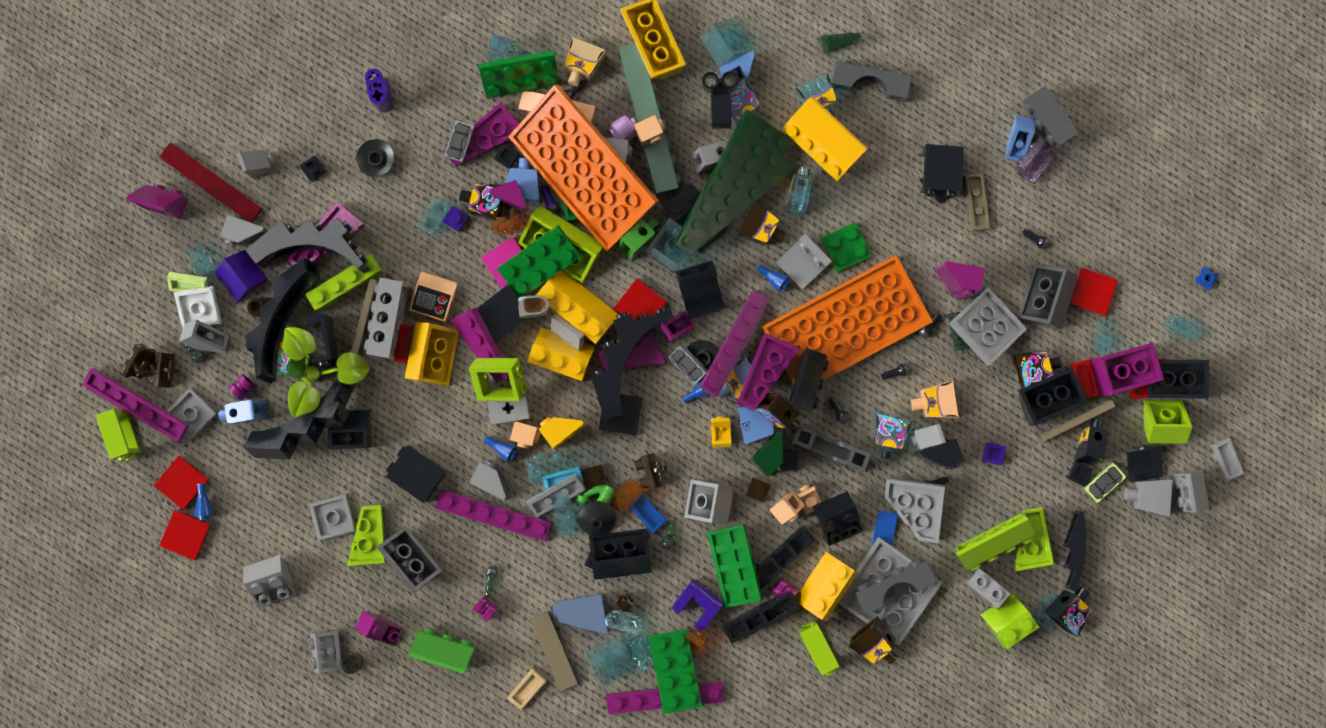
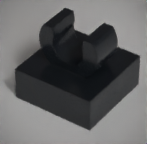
(313, 168)

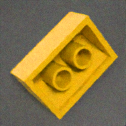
(432, 354)
(560, 357)
(559, 430)
(826, 586)

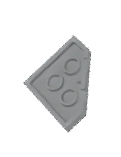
(918, 506)

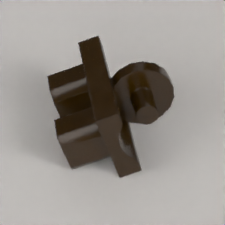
(139, 363)
(163, 370)
(653, 470)

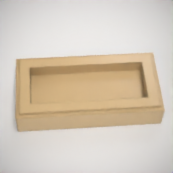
(526, 689)

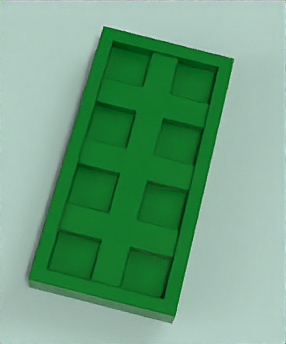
(519, 74)
(539, 261)
(735, 565)
(675, 671)

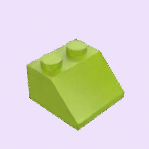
(1166, 421)
(1010, 621)

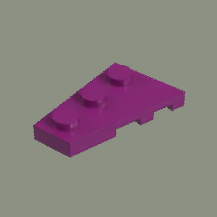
(643, 353)

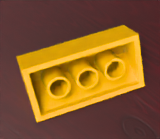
(653, 39)
(824, 138)
(578, 306)

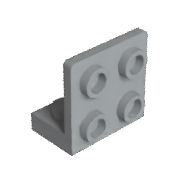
(803, 261)

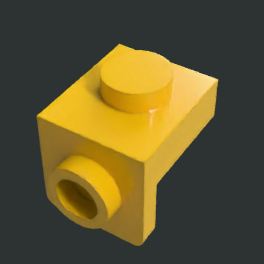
(721, 432)

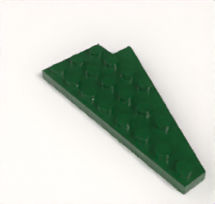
(743, 174)

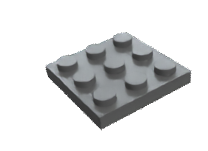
(987, 326)

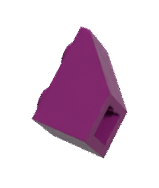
(378, 628)

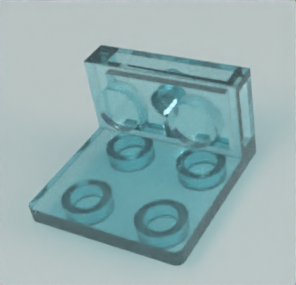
(535, 472)

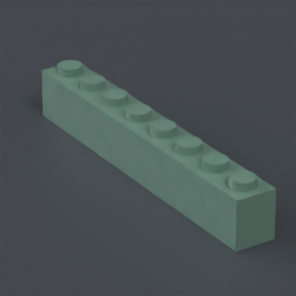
(645, 106)

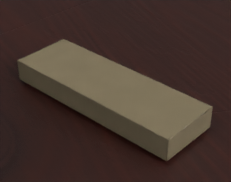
(977, 202)

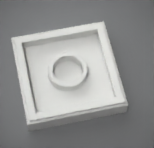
(199, 305)

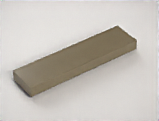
(366, 315)
(1077, 420)
(554, 651)

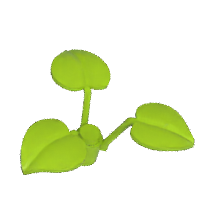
(302, 397)

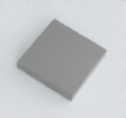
(193, 411)
(332, 517)

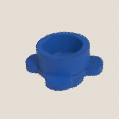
(1212, 277)

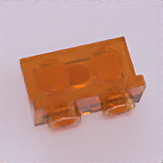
(504, 226)

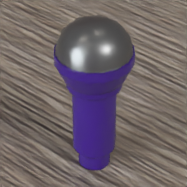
(551, 204)

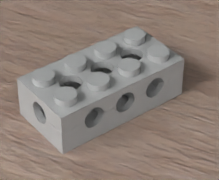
(394, 310)

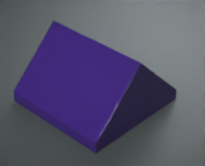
(240, 275)

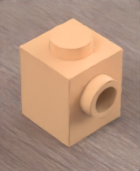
(649, 130)
(525, 435)
(787, 508)

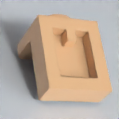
(809, 497)

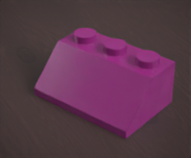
(961, 278)

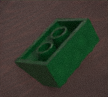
(769, 456)

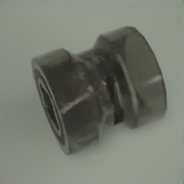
(351, 666)

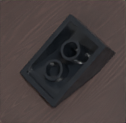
(680, 208)
(1182, 380)

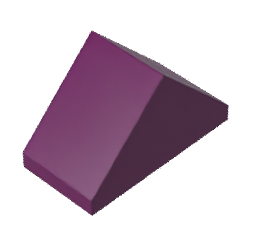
(510, 194)
(676, 326)

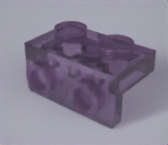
(1035, 161)

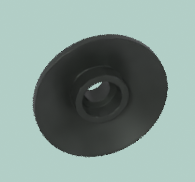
(370, 150)
(700, 347)
(593, 512)

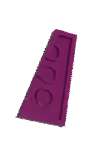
(489, 133)
(336, 211)
(477, 336)
(765, 369)

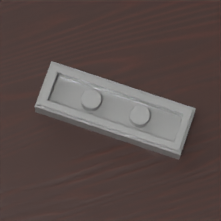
(545, 500)

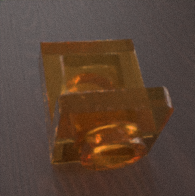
(627, 494)
(697, 641)

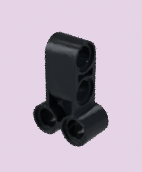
(720, 98)

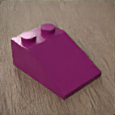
(159, 200)
(1127, 369)

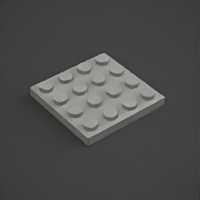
(901, 601)

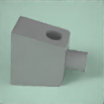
(1151, 496)

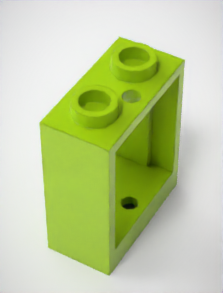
(483, 390)
(118, 435)
(818, 648)

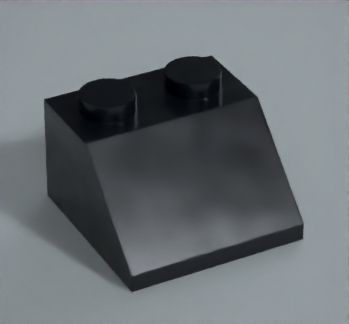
(942, 455)

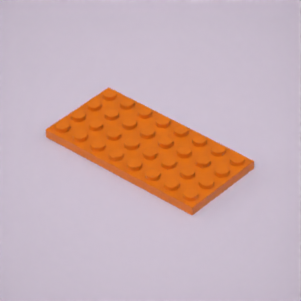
(582, 168)
(853, 318)

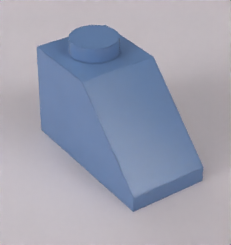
(1020, 137)

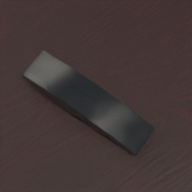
(1075, 541)
(783, 555)
(761, 616)

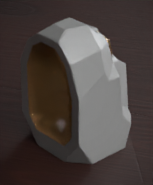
(533, 306)

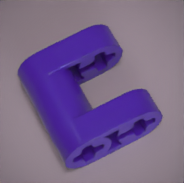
(378, 96)
(703, 598)

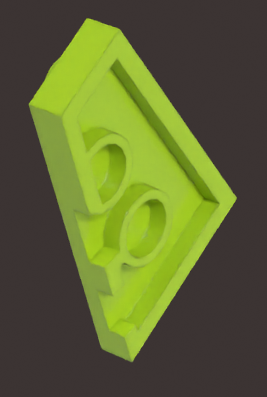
(367, 537)
(1038, 551)

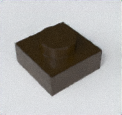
(594, 476)
(758, 490)

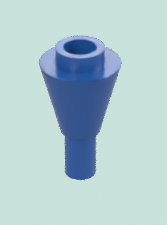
(778, 280)
(696, 393)
(505, 450)
(203, 506)

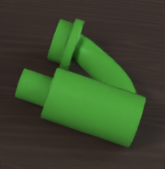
(606, 494)

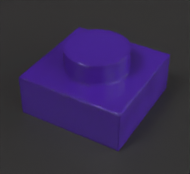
(455, 219)
(993, 453)

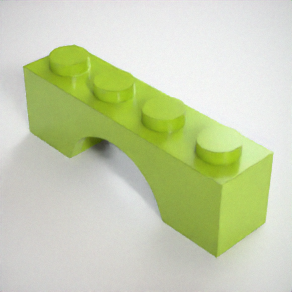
(334, 288)

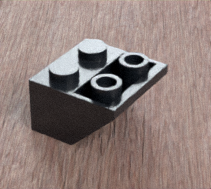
(355, 432)
(838, 518)

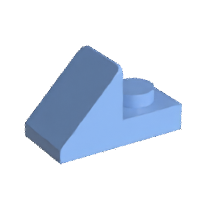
(742, 64)

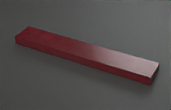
(211, 183)

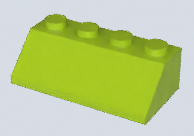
(590, 249)
(995, 541)

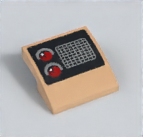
(433, 296)

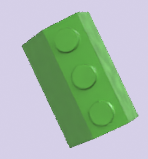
(442, 650)

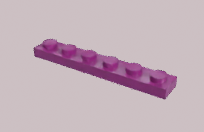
(734, 343)
(135, 405)
(493, 515)
(650, 698)

